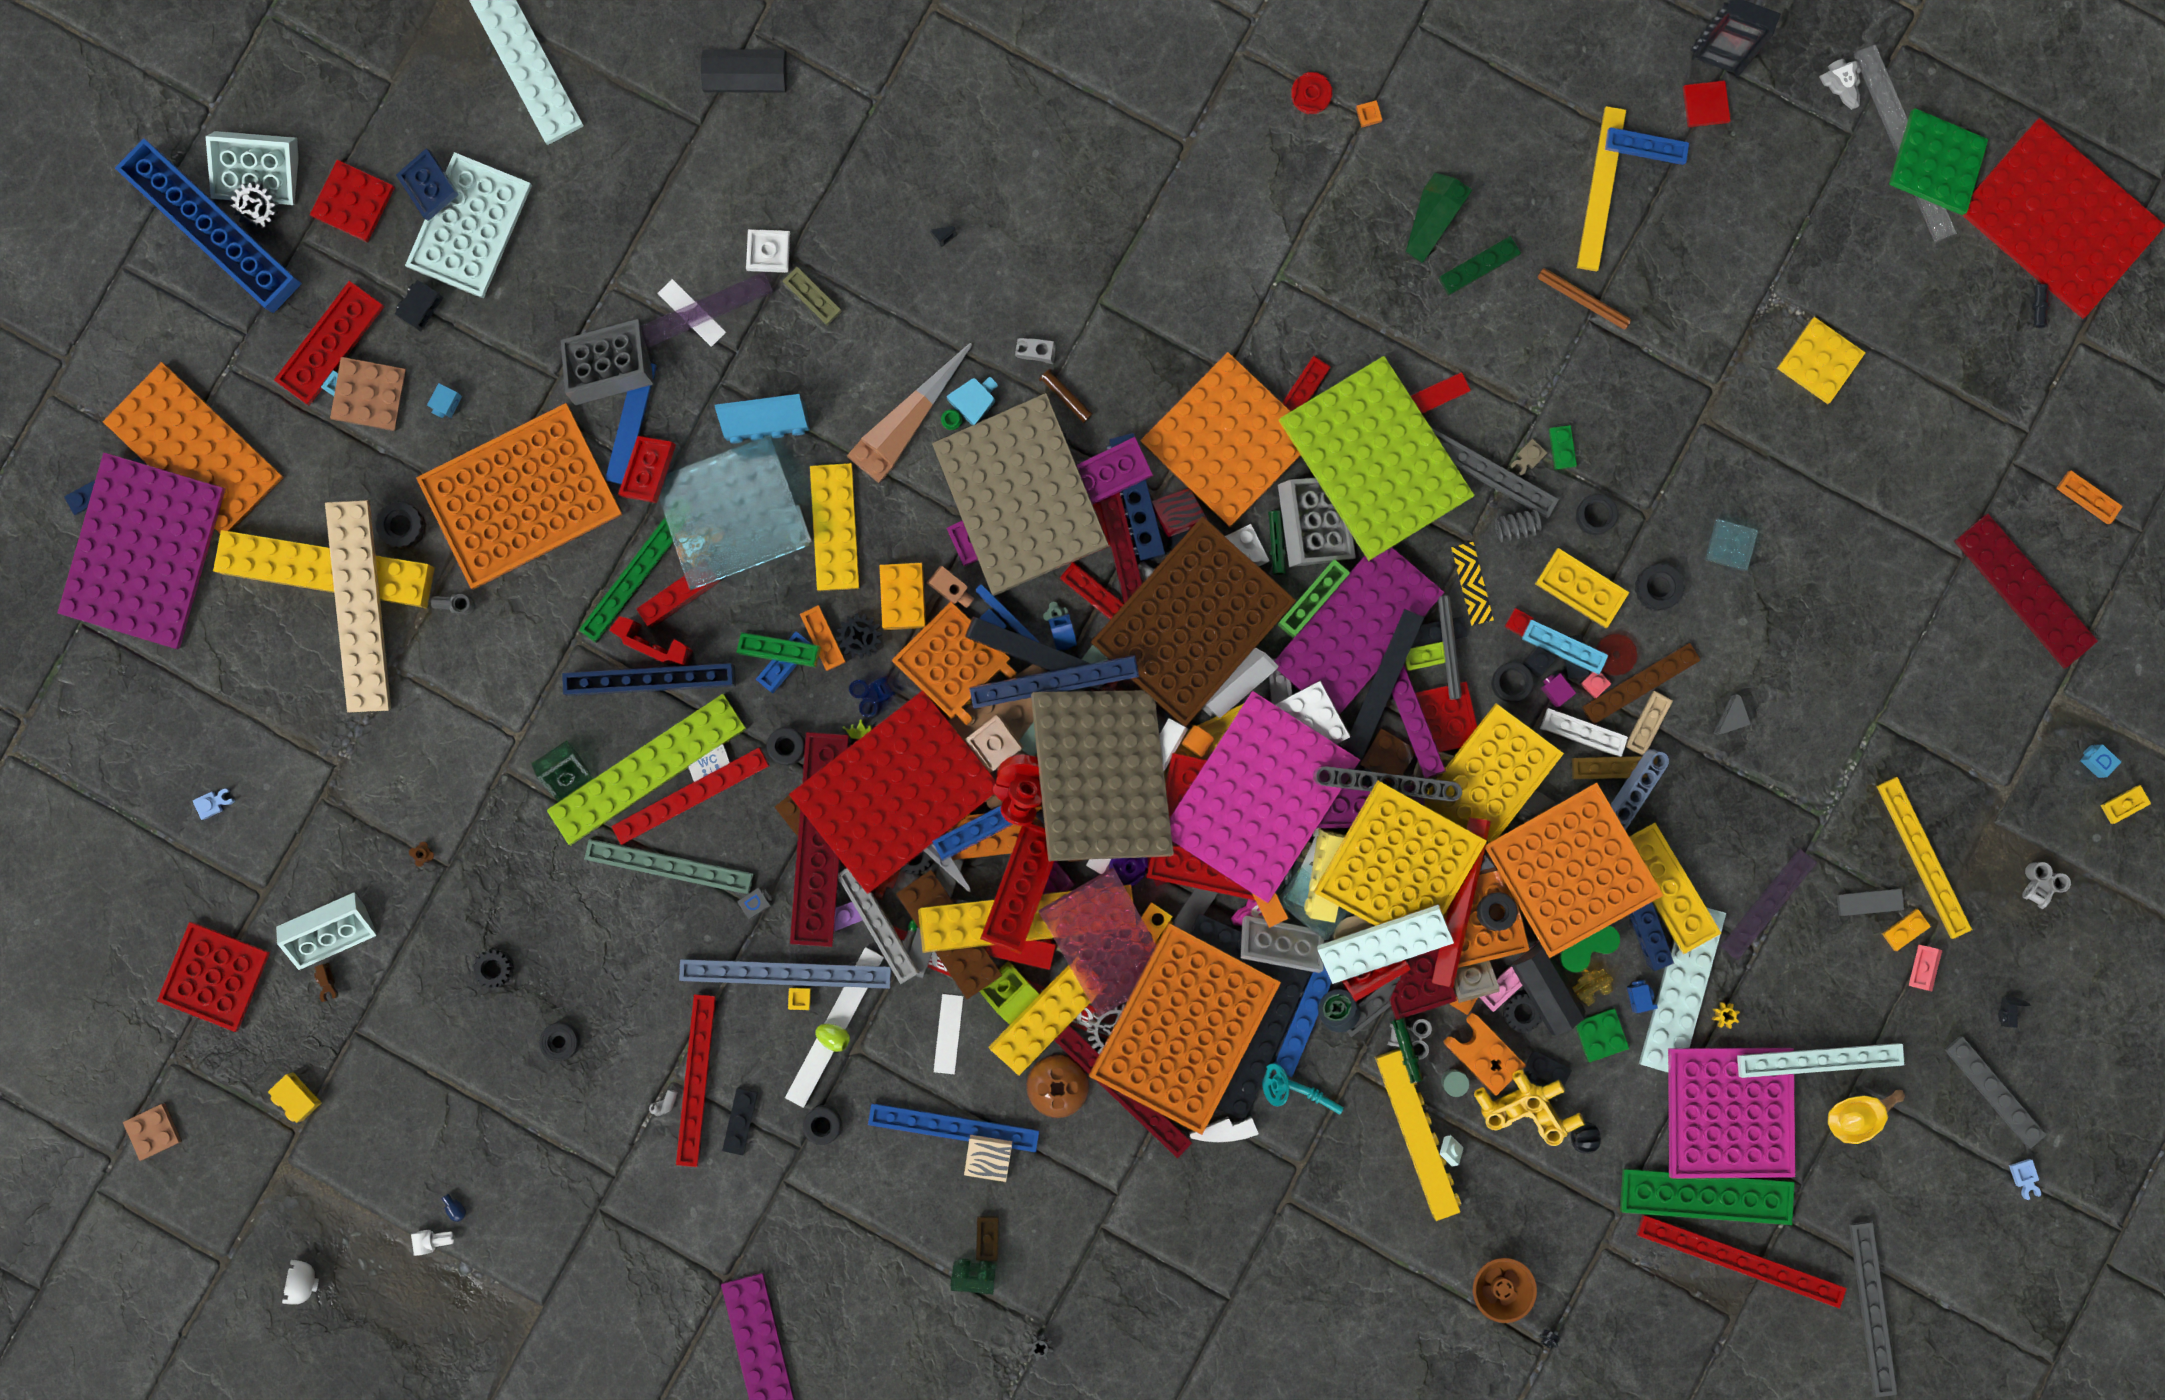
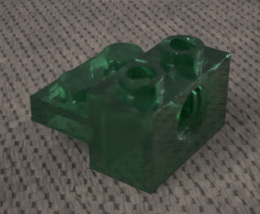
(963, 1282)

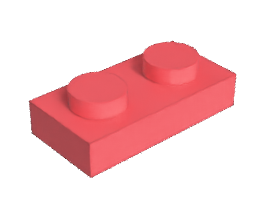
(1925, 967)

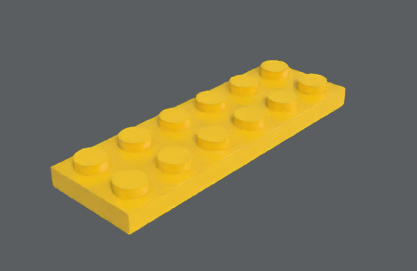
(834, 527)
(1680, 904)
(1041, 1022)

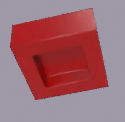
(1518, 622)

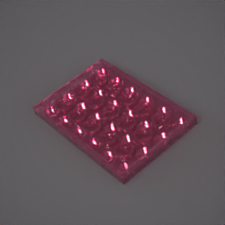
(1101, 939)

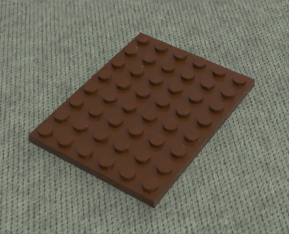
(1194, 620)

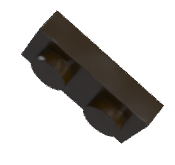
(987, 1238)

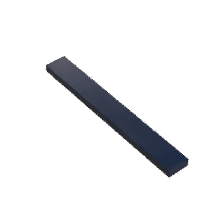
(1054, 681)

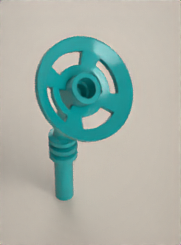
(1281, 1084)

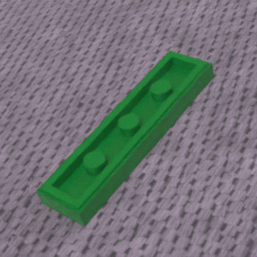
(778, 649)

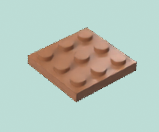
(367, 394)

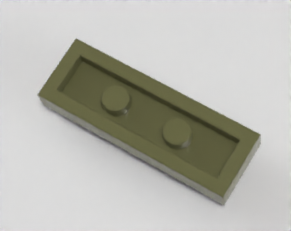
(812, 296)

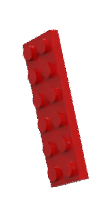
(329, 341)
(1019, 891)

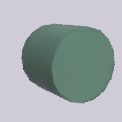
(1455, 1082)

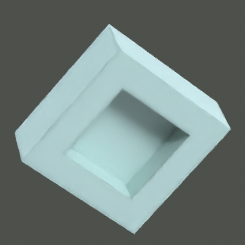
(1451, 1150)

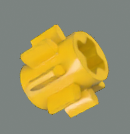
(1719, 1015)

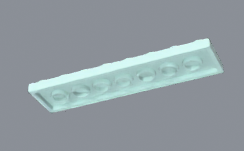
(528, 68)
(1679, 1000)

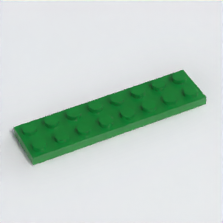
(1707, 1197)

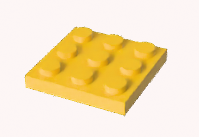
(1821, 360)

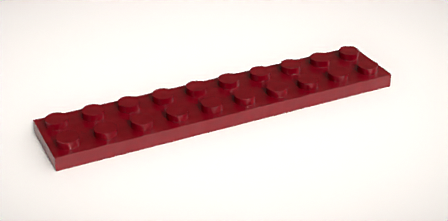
(815, 861)

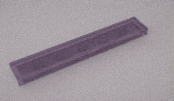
(1768, 904)

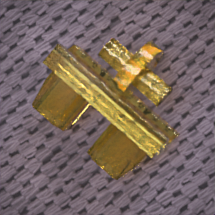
(1591, 983)

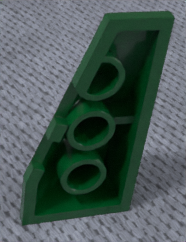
(1437, 208)

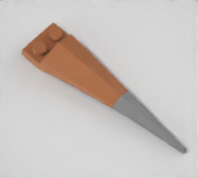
(885, 442)

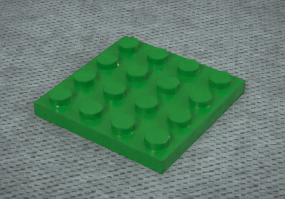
(1938, 161)

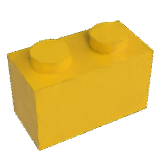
(294, 1098)

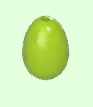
(832, 1037)

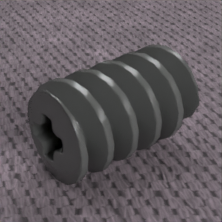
(1517, 525)

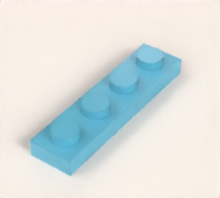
(1564, 647)

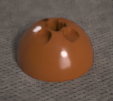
(1057, 1071)
(1514, 1295)

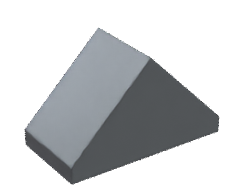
(1733, 716)

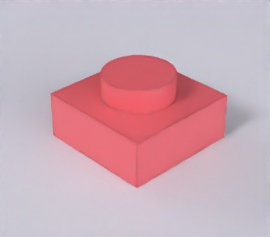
(1595, 684)

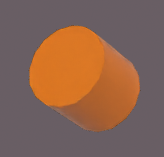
(1198, 741)

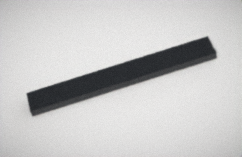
(1383, 684)

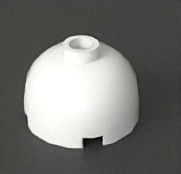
(299, 1283)

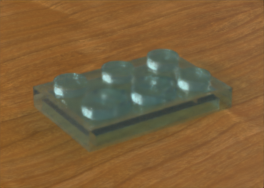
(1294, 899)

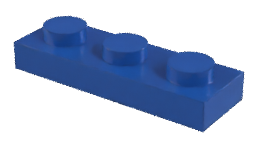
(778, 671)

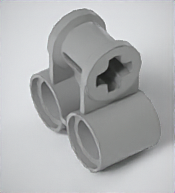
(2042, 888)
(1415, 1037)

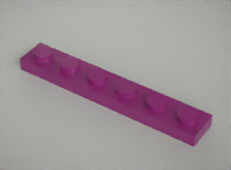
(1417, 726)

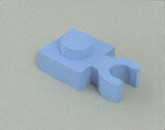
(211, 804)
(2025, 1175)

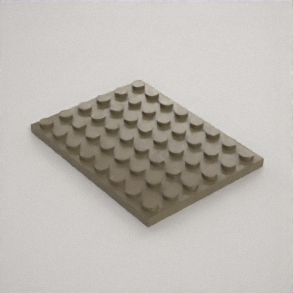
(1020, 494)
(1101, 775)

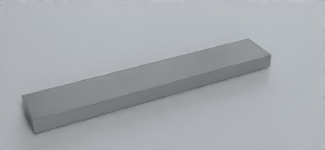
(880, 928)

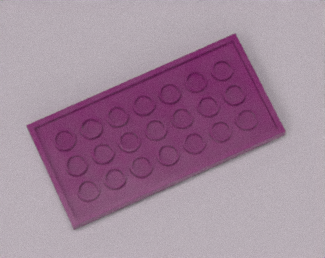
(1355, 626)

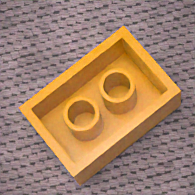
(902, 596)

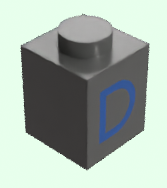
(755, 902)

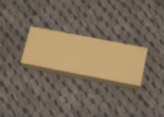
(1648, 723)

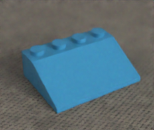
(763, 418)

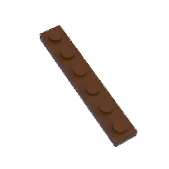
(1641, 683)

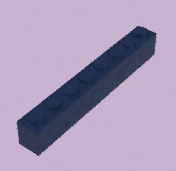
(649, 679)

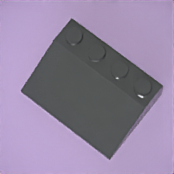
(605, 362)

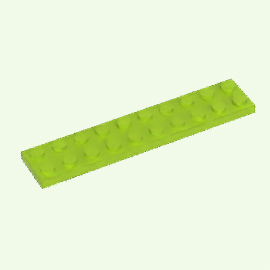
(646, 769)

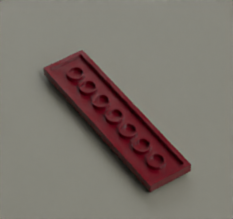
(2025, 591)

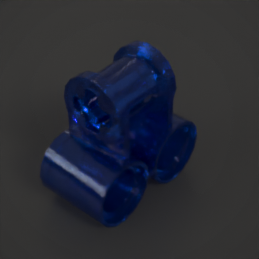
(872, 694)

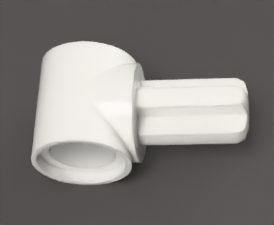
(426, 1241)

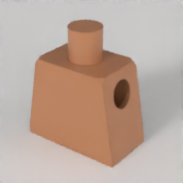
(941, 582)

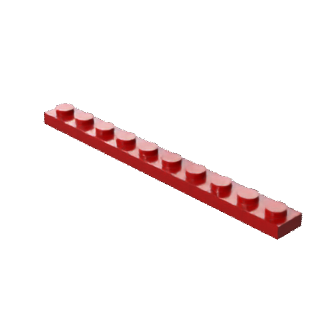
(1741, 1261)

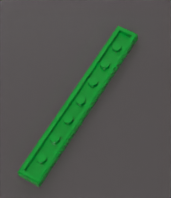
(628, 583)

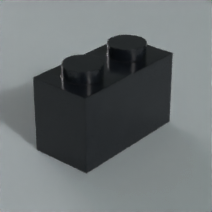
(418, 305)

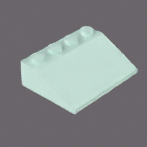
(252, 158)

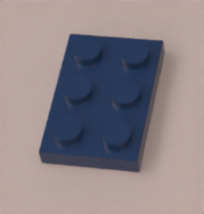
(427, 184)

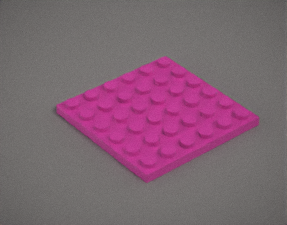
(1726, 1121)

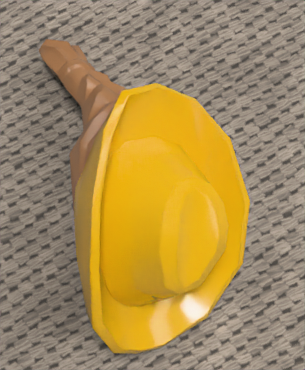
(1861, 1117)

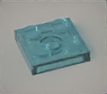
(1731, 545)

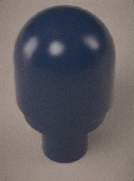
(454, 1208)

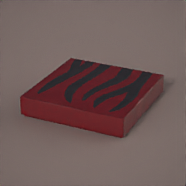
(1178, 512)

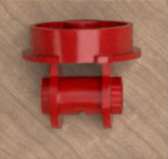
(1019, 789)

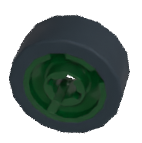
(1338, 1021)

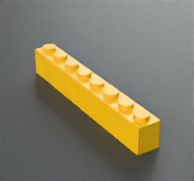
(1418, 1136)

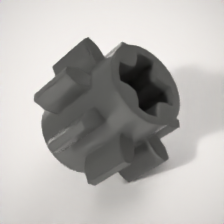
(1042, 1341)

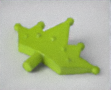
(859, 732)

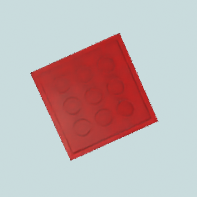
(213, 976)

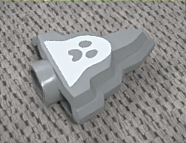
(1843, 81)

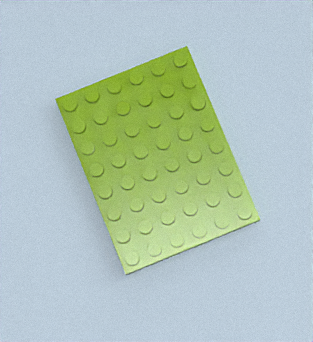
(1376, 458)

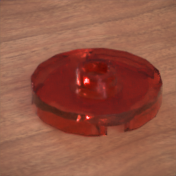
(1626, 649)

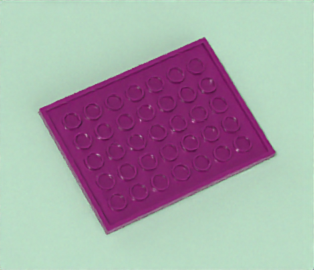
(141, 550)

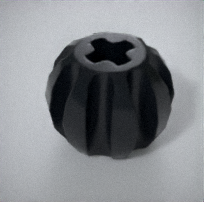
(1586, 1138)

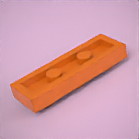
(2089, 497)
(823, 637)

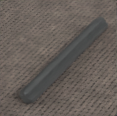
(1449, 647)

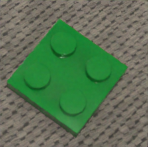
(1601, 1035)

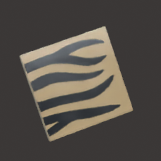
(988, 1158)

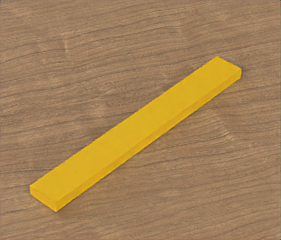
(1600, 194)
(1924, 858)

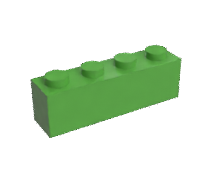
(1313, 598)

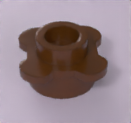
(427, 854)

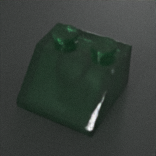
(562, 771)

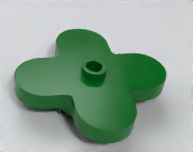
(1578, 955)

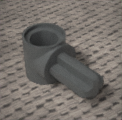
(452, 603)

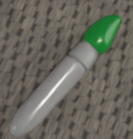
(910, 935)

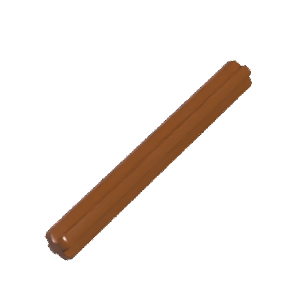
(1584, 298)

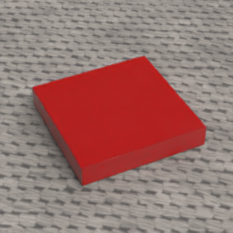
(1706, 104)

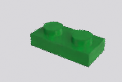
(1562, 447)

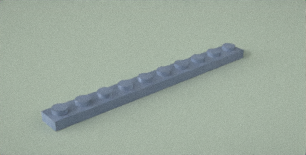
(785, 973)

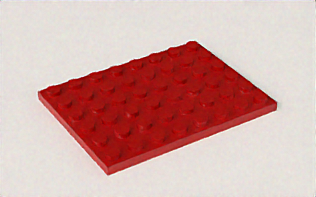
(2061, 218)
(894, 792)

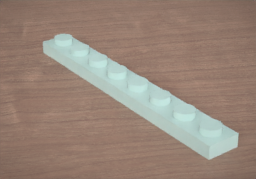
(1820, 1060)

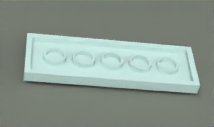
(1385, 944)

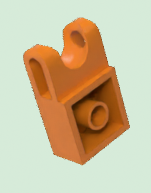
(1481, 1051)

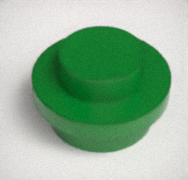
(951, 419)

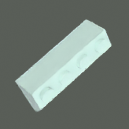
(325, 931)

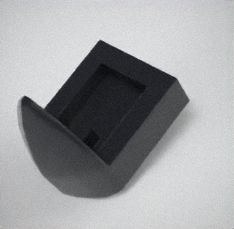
(2009, 1013)

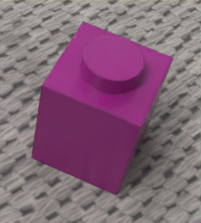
(1557, 689)

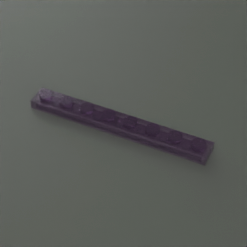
(706, 309)

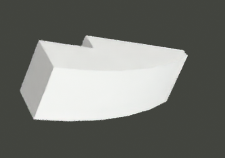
(1224, 1131)

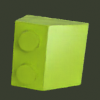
(1009, 993)

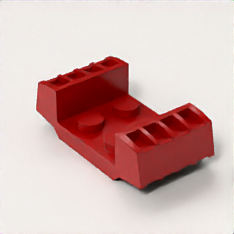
(628, 629)

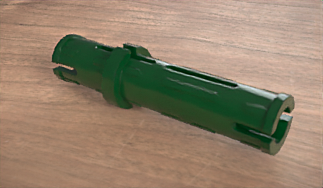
(1278, 566)
(1410, 1060)

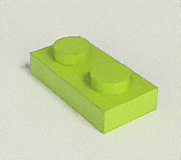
(1425, 656)

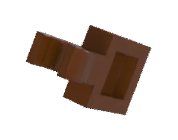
(324, 977)

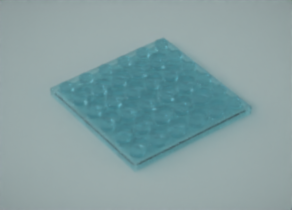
(731, 512)

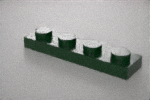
(1479, 265)

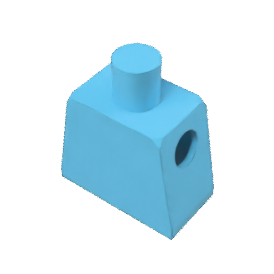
(973, 399)

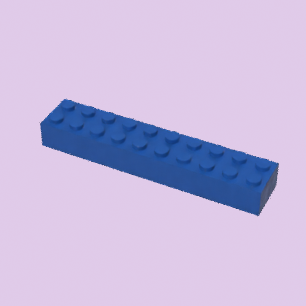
(208, 226)

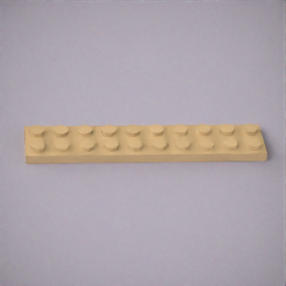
(358, 605)

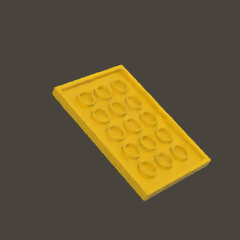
(1496, 772)

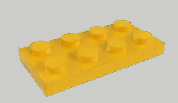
(1582, 588)

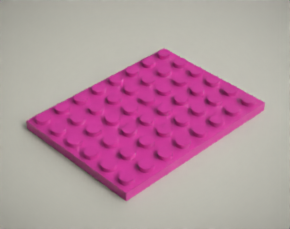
(1259, 797)

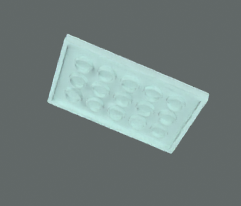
(472, 231)

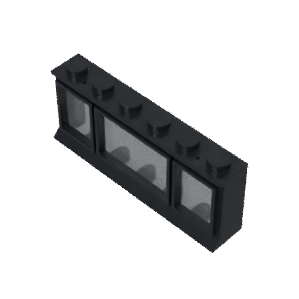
(1735, 35)

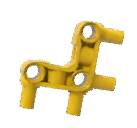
(1518, 1105)

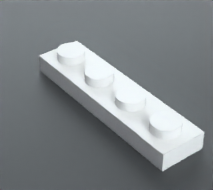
(1584, 732)

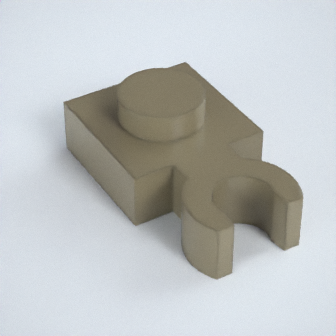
(1530, 456)

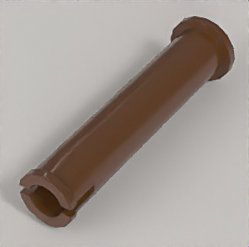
(1066, 396)

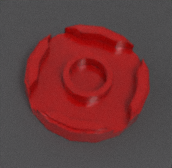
(1311, 93)

